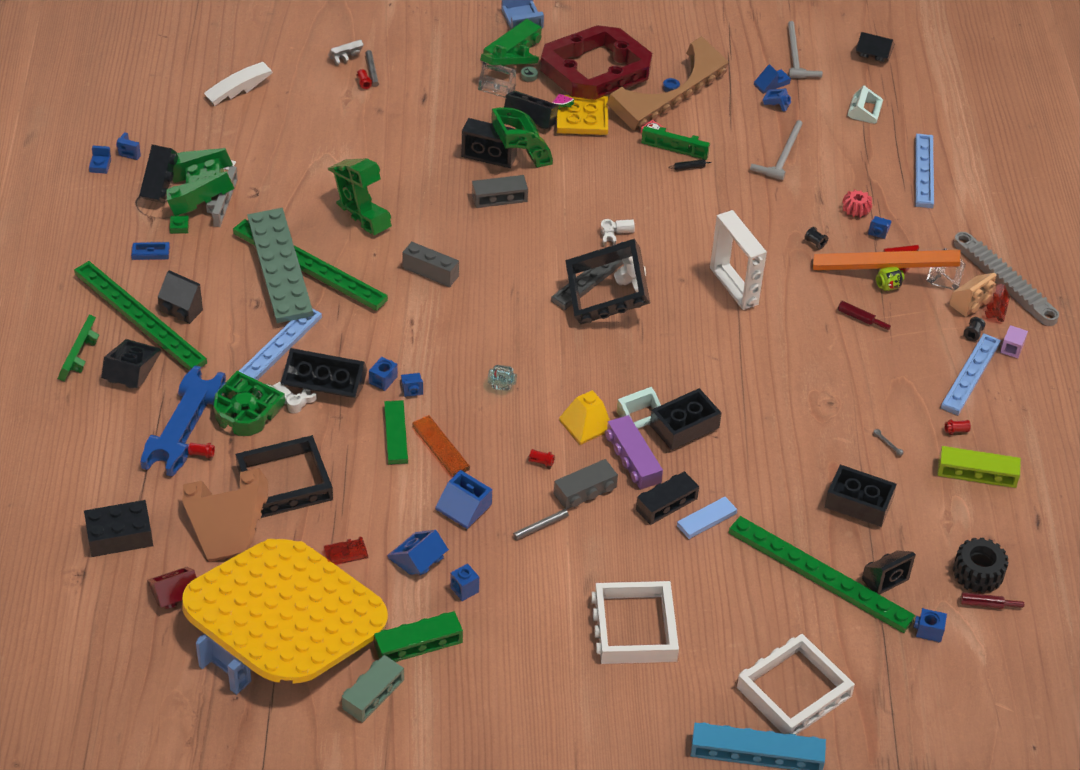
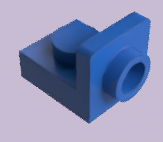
(777, 96)
(127, 147)
(100, 160)
(879, 227)
(412, 384)

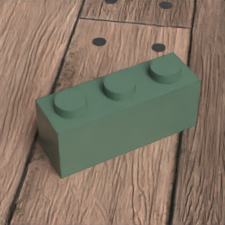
(372, 688)

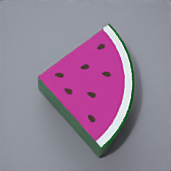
(563, 101)

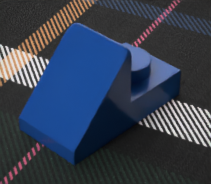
(771, 79)

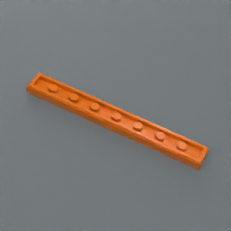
(881, 260)

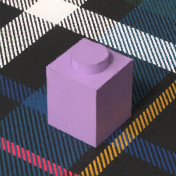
(1014, 341)

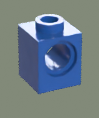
(383, 373)
(464, 582)
(930, 625)

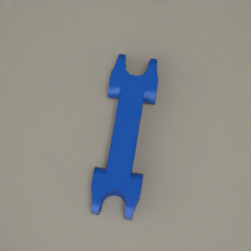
(171, 443)

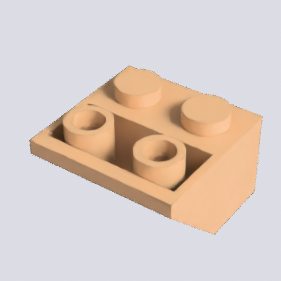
(973, 294)

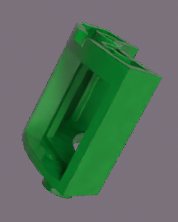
(524, 136)

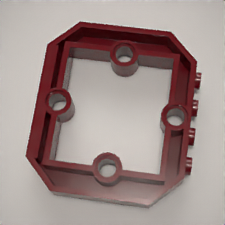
(624, 50)

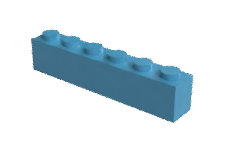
(757, 747)

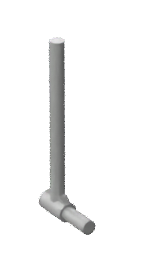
(796, 71)
(777, 171)

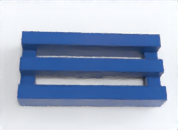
(150, 251)

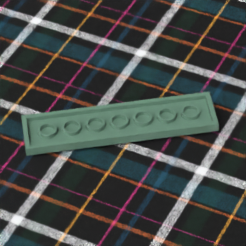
(280, 265)

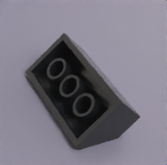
(324, 373)

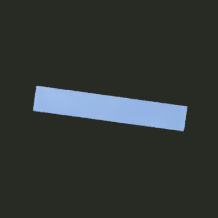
(924, 171)
(279, 346)
(970, 374)

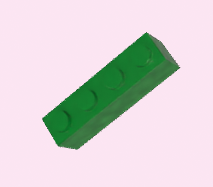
(525, 33)
(419, 637)

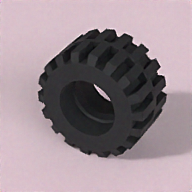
(976, 576)

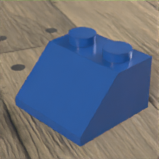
(419, 552)

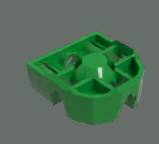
(238, 395)

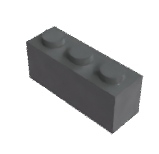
(499, 191)
(430, 264)
(585, 484)

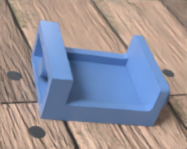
(518, 10)
(210, 651)

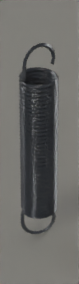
(690, 164)

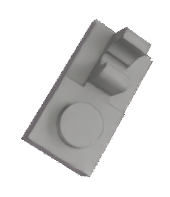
(344, 50)

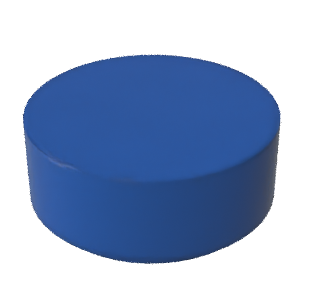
(670, 84)

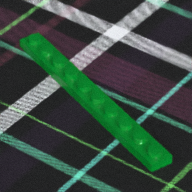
(327, 273)
(140, 316)
(822, 574)

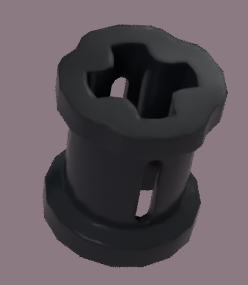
(816, 237)
(976, 325)

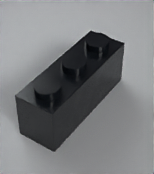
(541, 111)
(158, 173)
(667, 497)

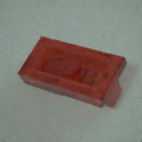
(999, 306)
(346, 551)

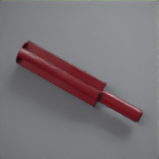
(861, 315)
(988, 601)

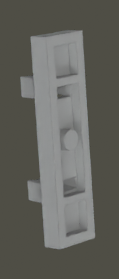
(219, 207)

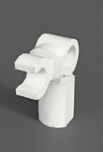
(608, 228)
(295, 402)

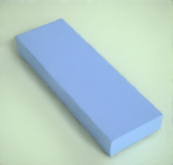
(706, 517)

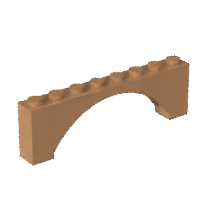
(640, 108)

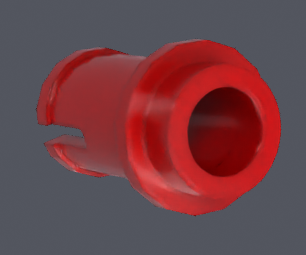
(364, 81)
(957, 426)
(201, 449)
(542, 458)

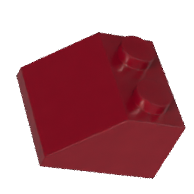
(170, 586)

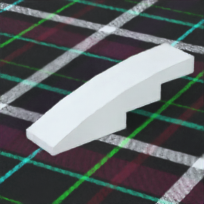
(237, 82)

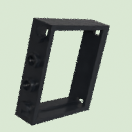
(600, 258)
(293, 499)

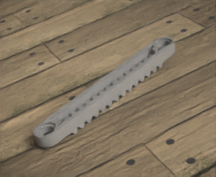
(1016, 287)

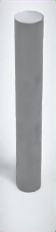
(372, 69)
(540, 524)

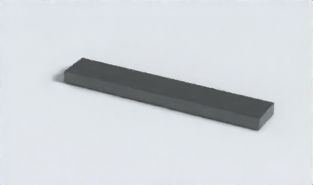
(586, 281)

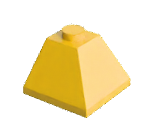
(585, 417)

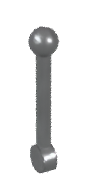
(877, 433)

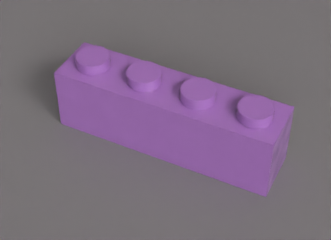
(634, 452)

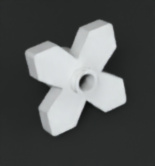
(626, 274)

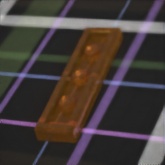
(440, 445)

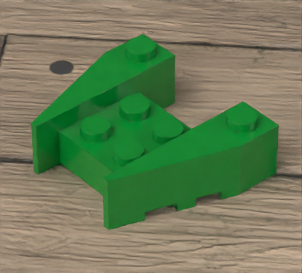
(203, 178)
(352, 179)

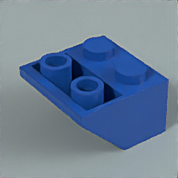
(464, 499)

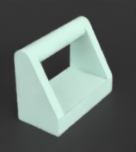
(856, 108)
(637, 402)

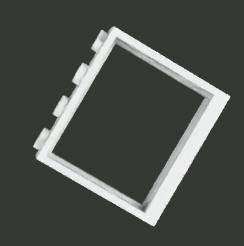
(727, 228)
(635, 653)
(812, 713)

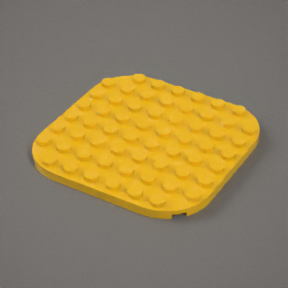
(284, 610)

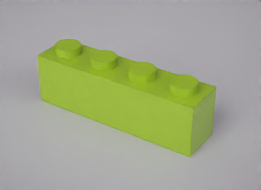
(979, 466)

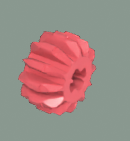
(857, 203)

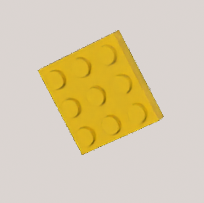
(584, 117)

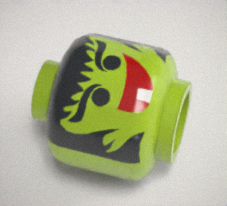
(890, 278)

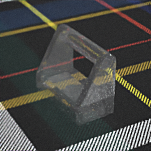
(494, 85)
(939, 278)

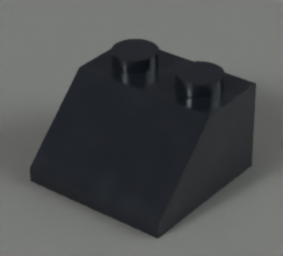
(875, 46)
(180, 297)
(888, 571)

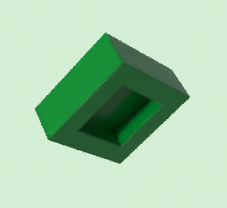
(179, 224)

